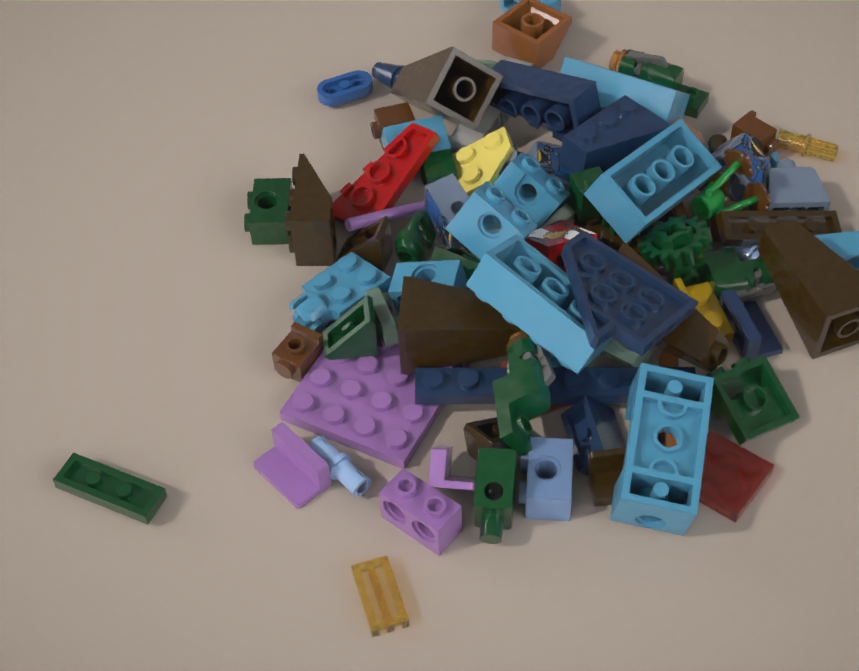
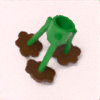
(715, 190)

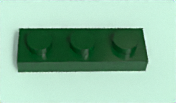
(110, 488)

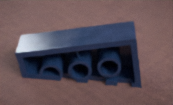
(545, 97)

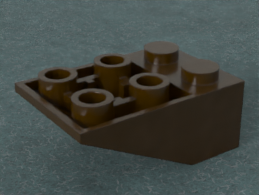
(310, 218)

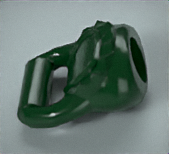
(411, 241)

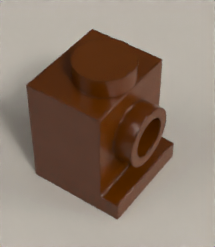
(757, 128)
(297, 352)

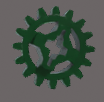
(675, 243)

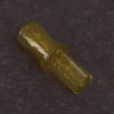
(807, 145)

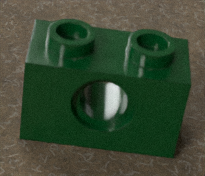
(268, 211)

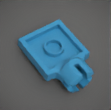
(336, 291)

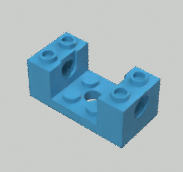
(508, 206)
(660, 482)

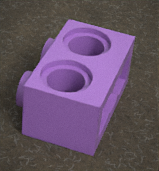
(421, 511)

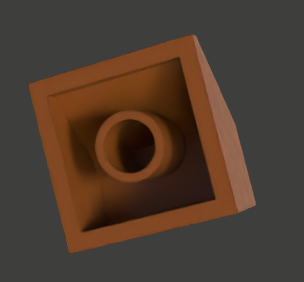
(530, 32)

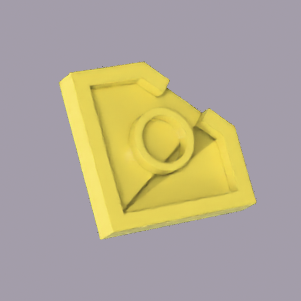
(483, 160)

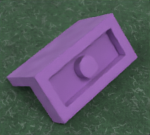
(293, 467)
(440, 470)

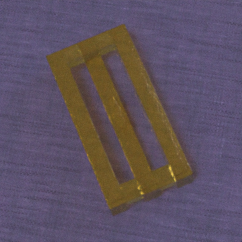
(387, 623)

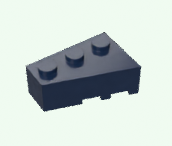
(609, 136)

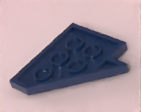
(621, 296)

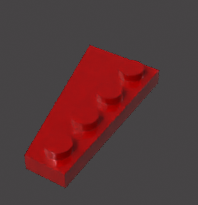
(388, 176)

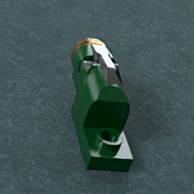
(658, 71)
(727, 272)
(523, 391)

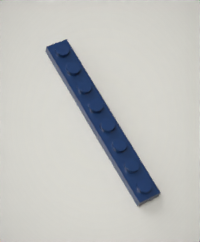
(475, 385)

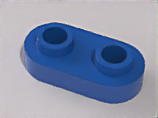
(344, 88)

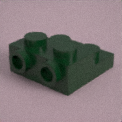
(751, 399)

